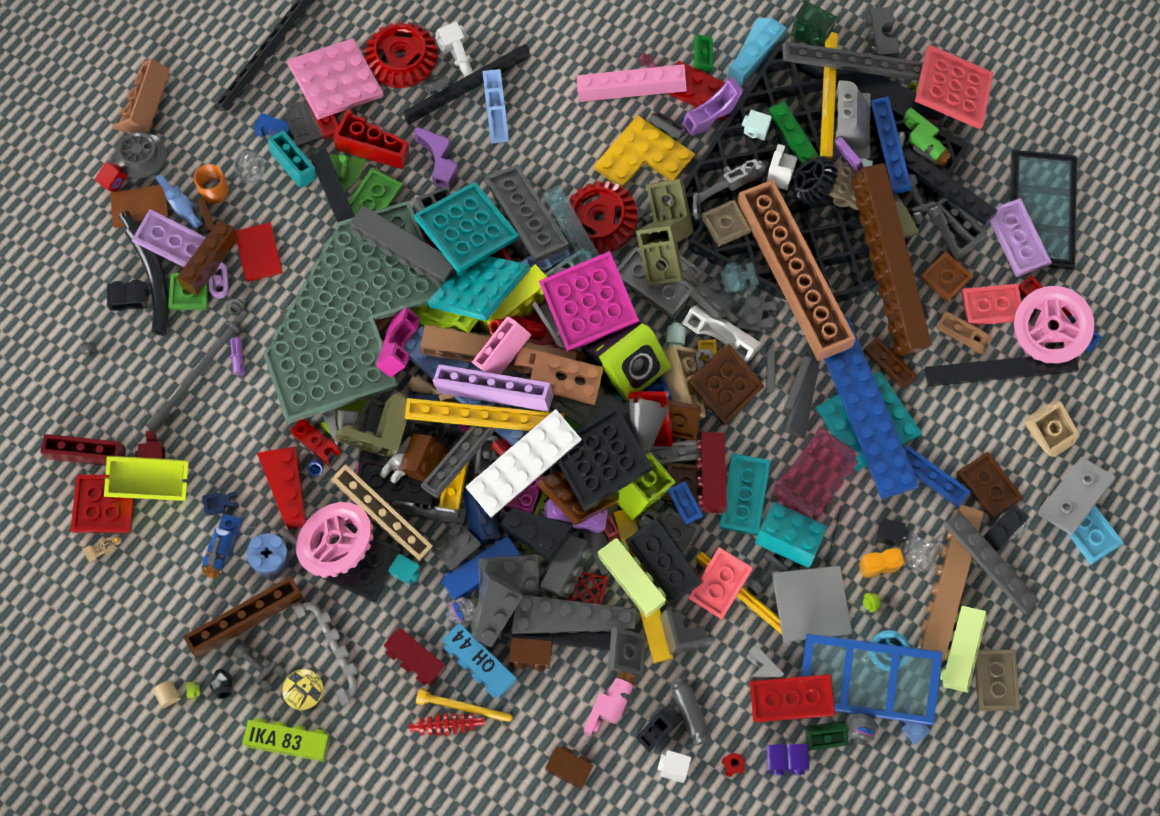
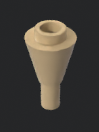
(420, 385)

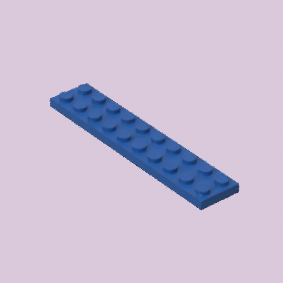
(871, 421)

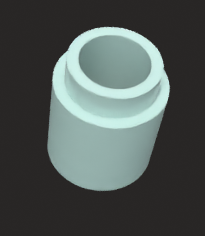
(676, 335)

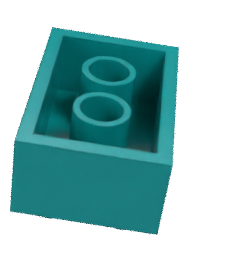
(791, 534)

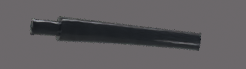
(155, 277)

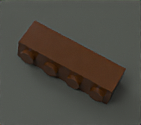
(207, 258)

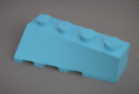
(758, 46)

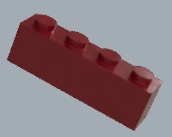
(80, 449)
(713, 472)

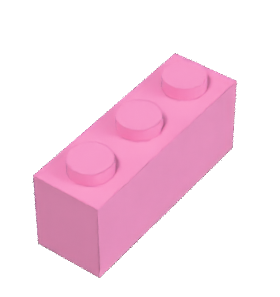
(502, 347)

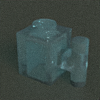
(736, 278)

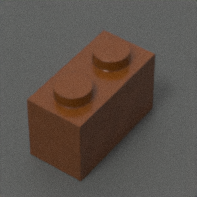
(530, 654)
(569, 767)

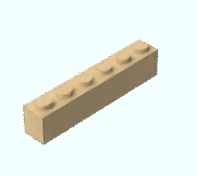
(381, 512)

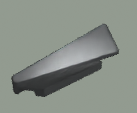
(801, 396)

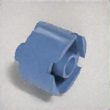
(276, 561)

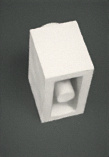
(674, 766)

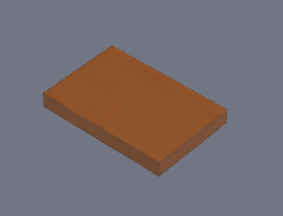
(138, 203)

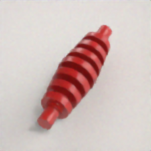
(455, 723)

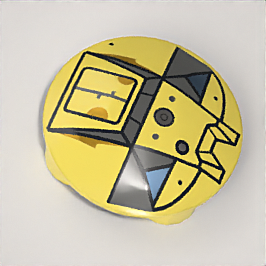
(302, 689)

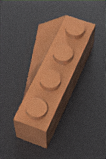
(144, 98)

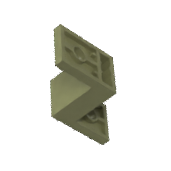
(660, 237)
(389, 432)

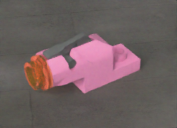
(612, 706)

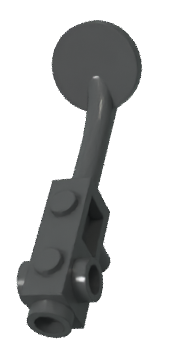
(732, 179)

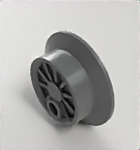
(140, 154)

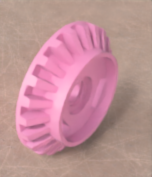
(1050, 302)
(326, 525)

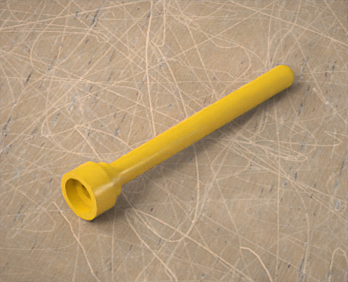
(425, 697)

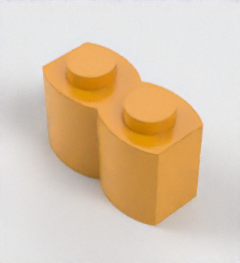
(877, 563)

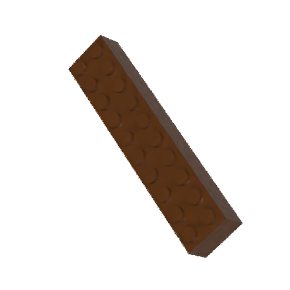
(890, 260)

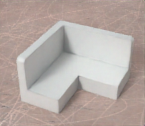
(781, 168)

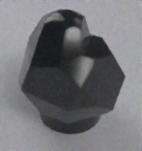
(222, 684)

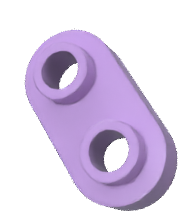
(219, 281)

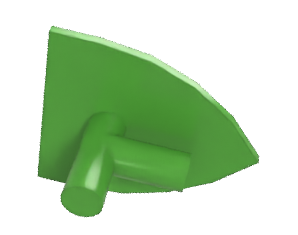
(348, 169)

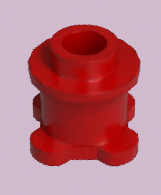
(730, 770)

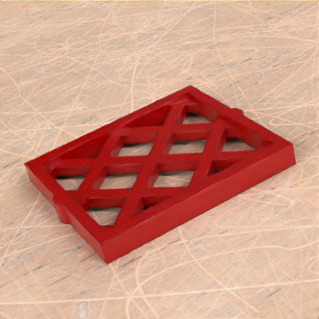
(588, 590)

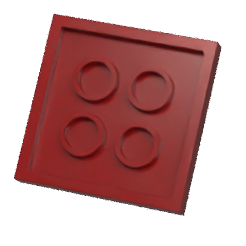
(98, 513)

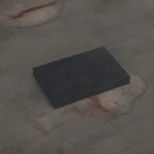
(371, 425)

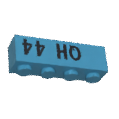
(478, 661)

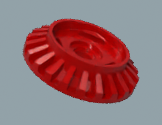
(397, 72)
(608, 234)

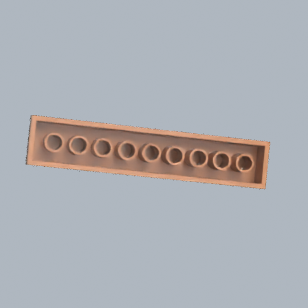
(796, 270)

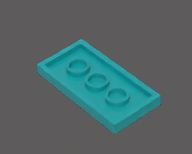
(745, 494)

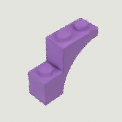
(719, 105)
(439, 146)

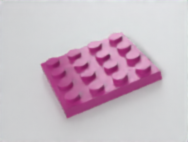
(588, 301)

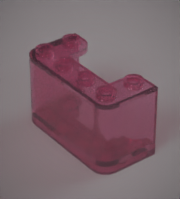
(816, 475)

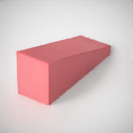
(611, 531)

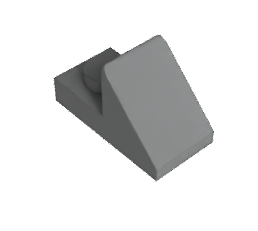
(768, 668)

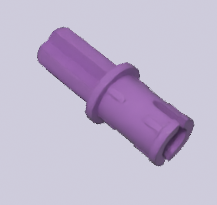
(237, 356)

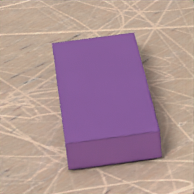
(849, 154)

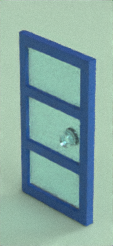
(876, 677)

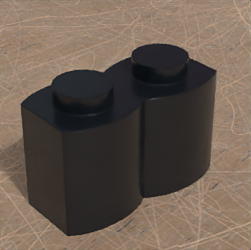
(126, 295)

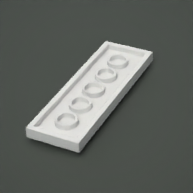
(523, 463)

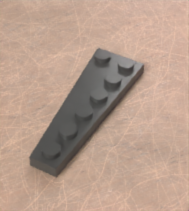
(555, 615)

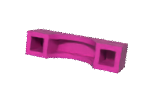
(392, 355)

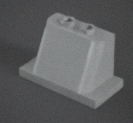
(853, 119)

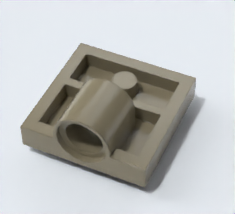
(843, 193)

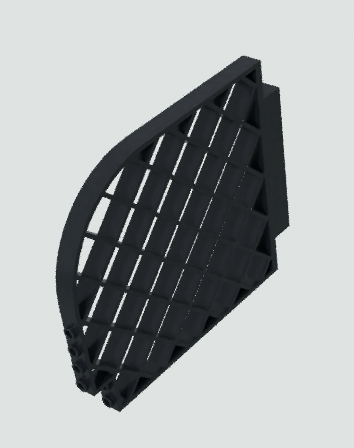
(878, 87)

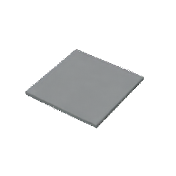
(811, 603)

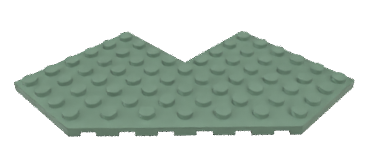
(329, 338)

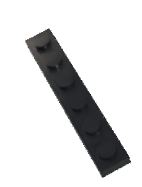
(949, 188)

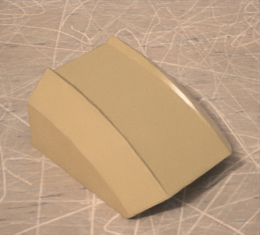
(1052, 428)

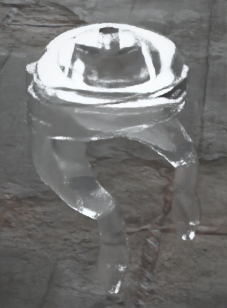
(919, 554)

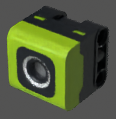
(629, 359)

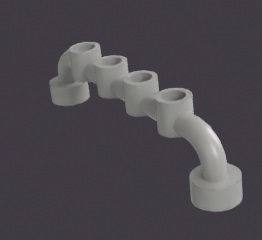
(340, 652)

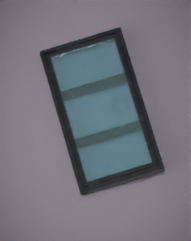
(1049, 194)

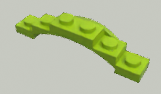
(443, 319)

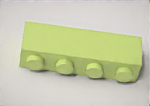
(631, 577)
(964, 649)

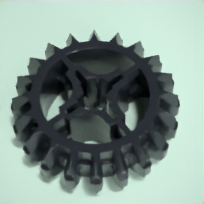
(814, 179)

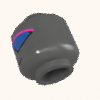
(862, 729)

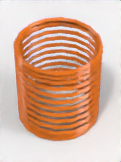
(206, 173)

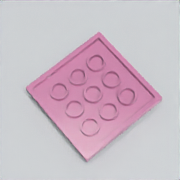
(335, 78)

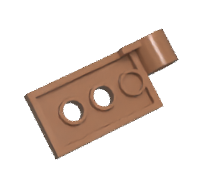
(546, 366)

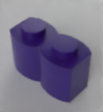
(787, 758)

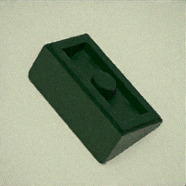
(826, 735)

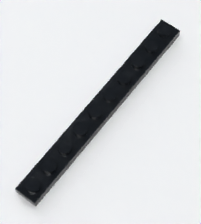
(265, 51)

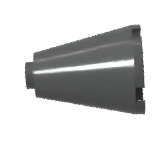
(646, 421)

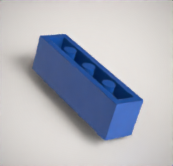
(466, 578)

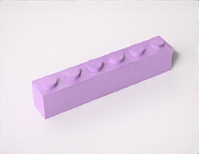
(493, 387)

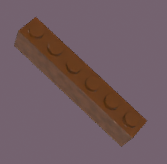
(243, 617)

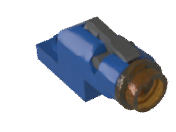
(221, 545)

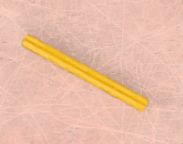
(749, 599)

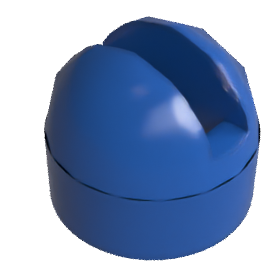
(315, 467)

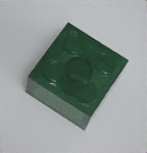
(812, 24)

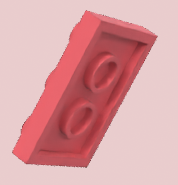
(991, 304)
(722, 583)

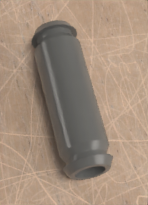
(690, 711)

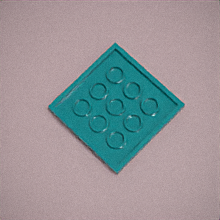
(466, 227)
(479, 288)
(837, 422)

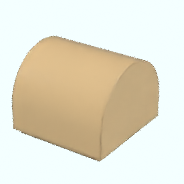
(166, 694)

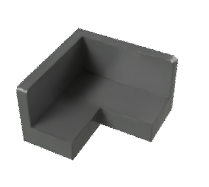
(678, 637)

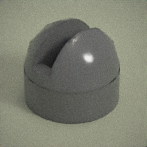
(88, 347)

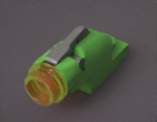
(924, 138)

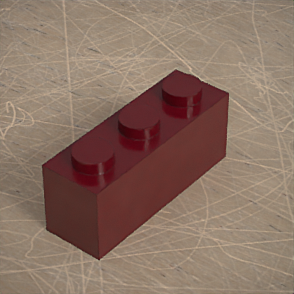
(414, 657)

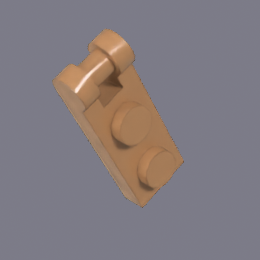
(963, 332)

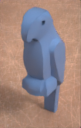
(180, 203)

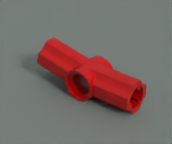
(536, 329)

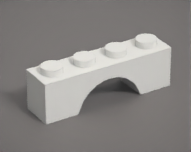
(703, 323)

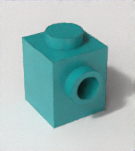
(405, 570)

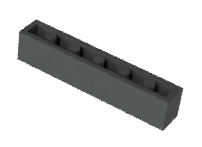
(401, 245)

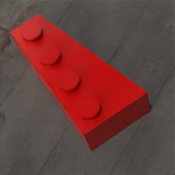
(370, 142)
(285, 481)

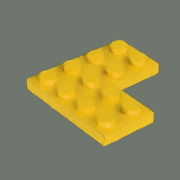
(640, 145)

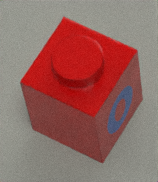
(111, 176)

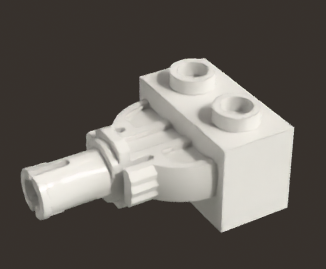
(450, 40)

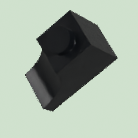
(659, 727)

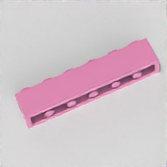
(631, 83)

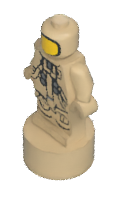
(104, 546)

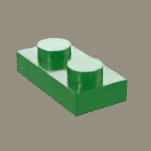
(703, 52)

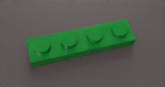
(792, 132)

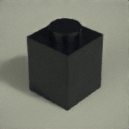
(891, 532)

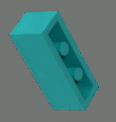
(291, 159)

